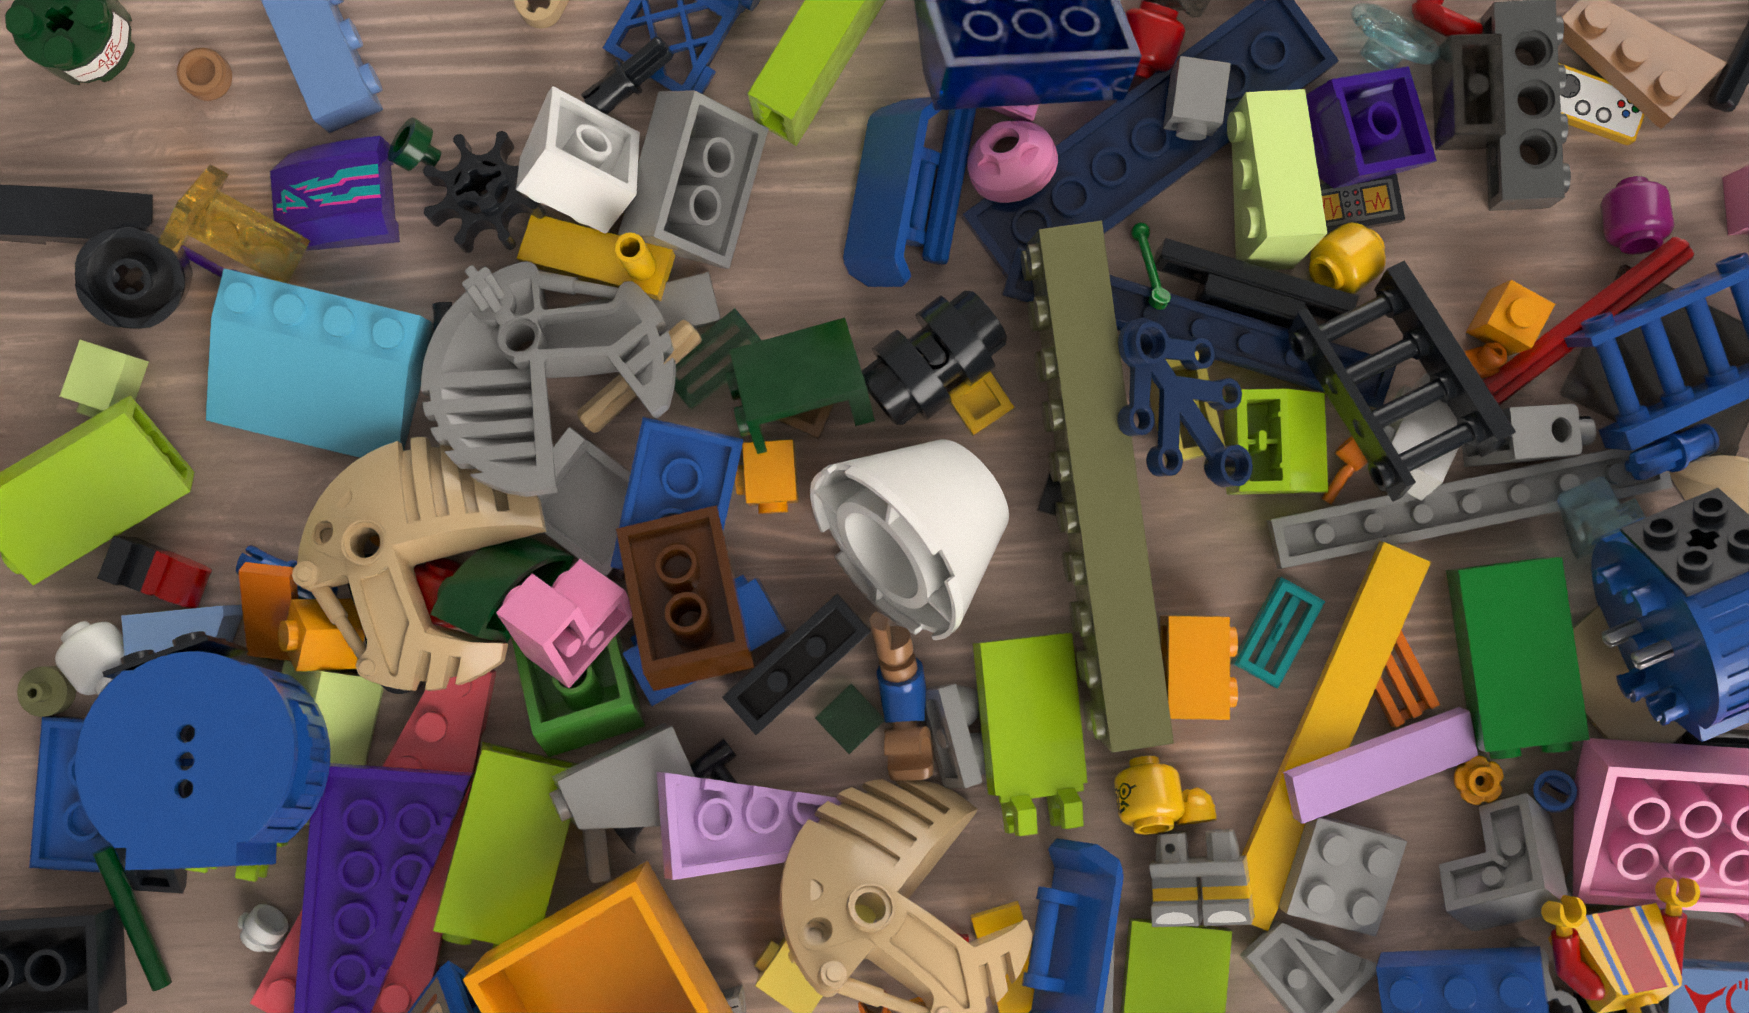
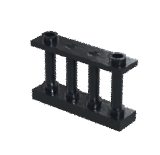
(1424, 339)

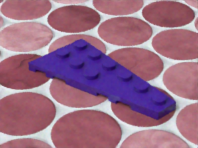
(365, 875)

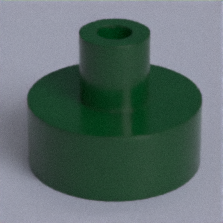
(413, 146)

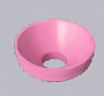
(1015, 173)

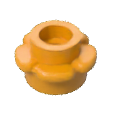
(1468, 772)

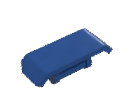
(891, 193)
(1075, 929)

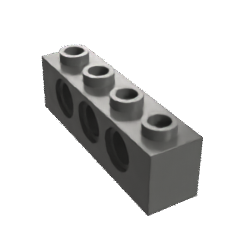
(1510, 179)

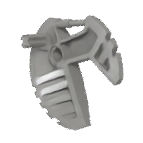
(496, 399)

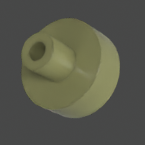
(45, 691)

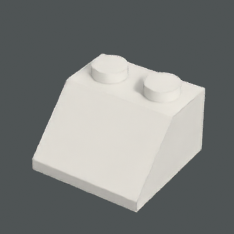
(580, 161)

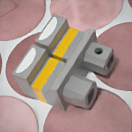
(1178, 885)

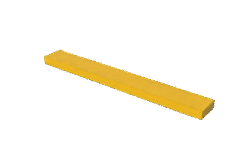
(1333, 712)

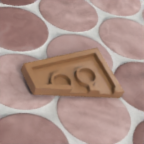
(1639, 58)

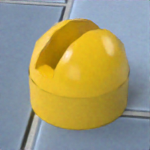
(1198, 807)

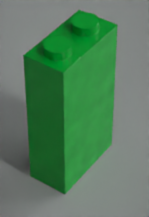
(1518, 656)

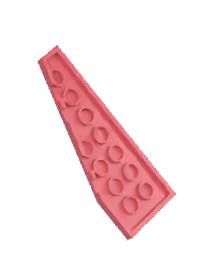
(441, 736)

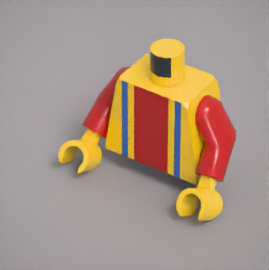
(1624, 954)

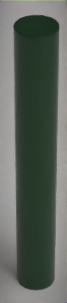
(132, 918)

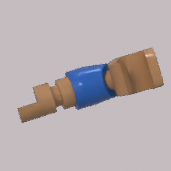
(903, 702)

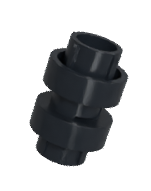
(953, 331)

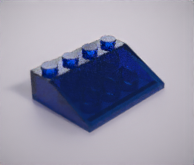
(1025, 51)

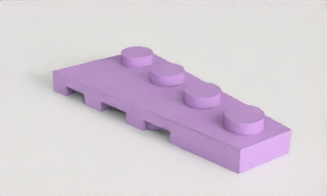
(728, 825)

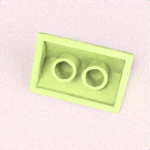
(348, 707)

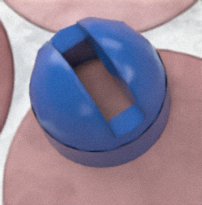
(1559, 782)

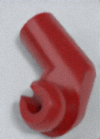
(1444, 20)

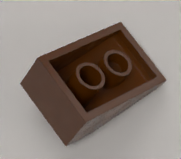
(684, 599)

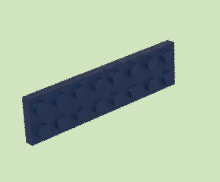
(1126, 154)

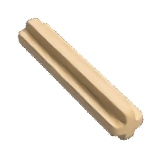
(619, 395)

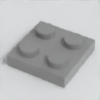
(1342, 875)

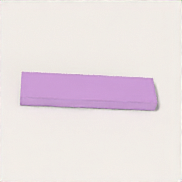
(1380, 764)

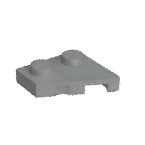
(1305, 970)

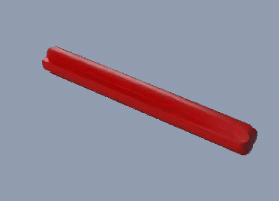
(1614, 299)

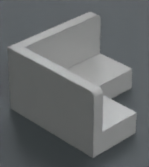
(1514, 873)

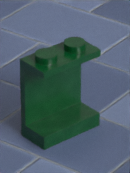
(796, 376)

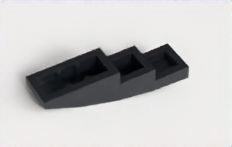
(66, 214)

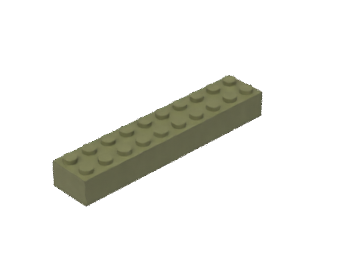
(1097, 486)

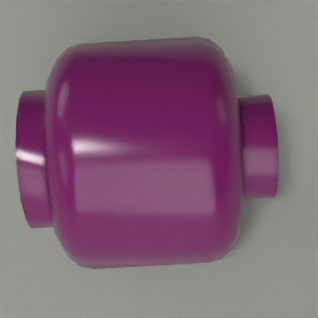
(1637, 215)

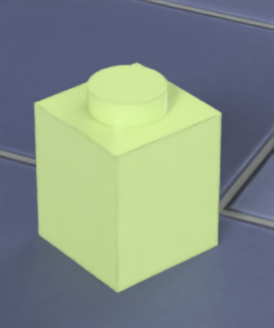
(101, 378)

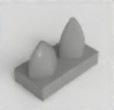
(957, 753)

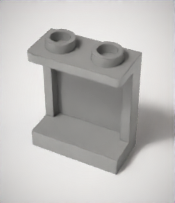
(587, 502)

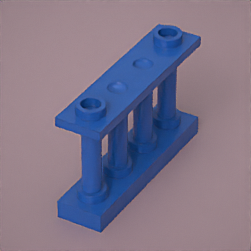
(1679, 403)

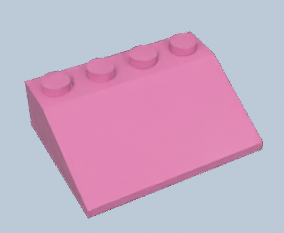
(1658, 815)

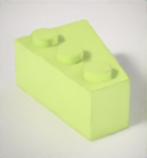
(1275, 179)

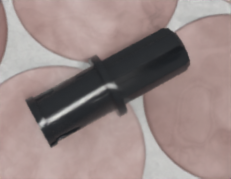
(628, 76)

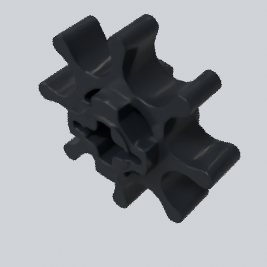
(465, 195)

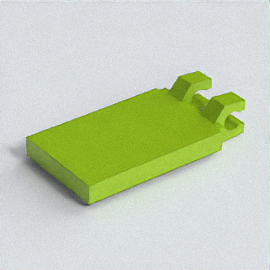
(1031, 729)
(1175, 968)

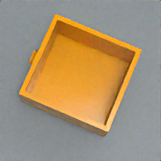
(601, 955)

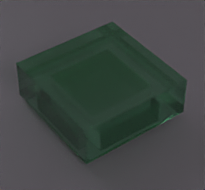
(850, 718)

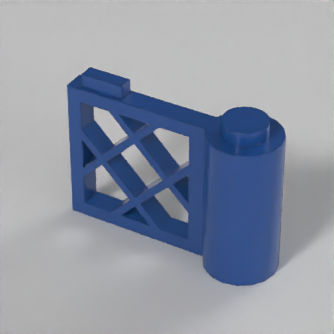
(701, 73)

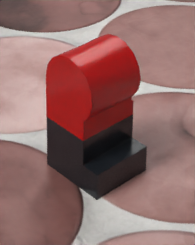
(154, 571)

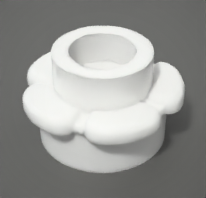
(263, 928)

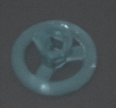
(1392, 38)

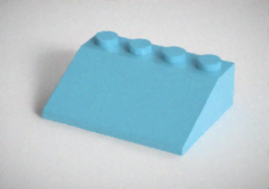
(313, 365)

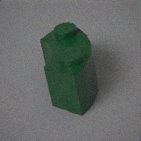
(485, 579)

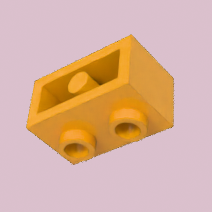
(1198, 666)

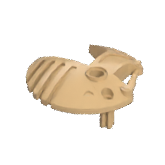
(422, 514)
(876, 856)

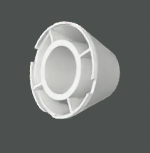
(913, 529)

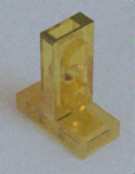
(233, 229)

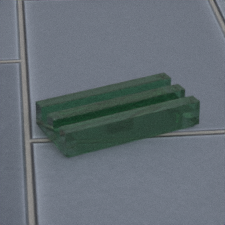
(746, 332)

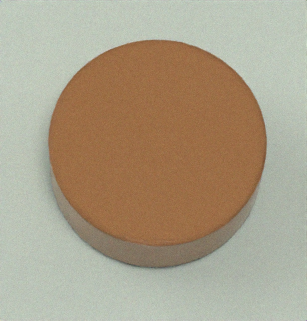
(204, 74)

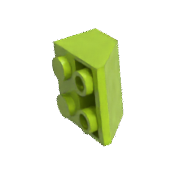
(1284, 438)

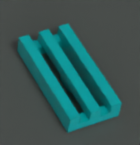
(1260, 623)

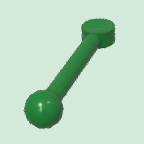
(1159, 297)

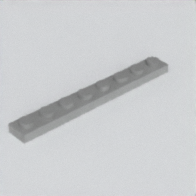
(1449, 507)

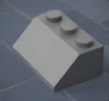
(695, 177)

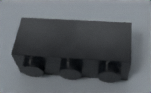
(796, 664)

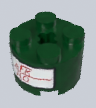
(73, 37)

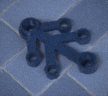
(1223, 464)

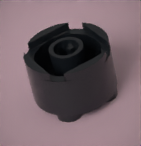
(104, 264)

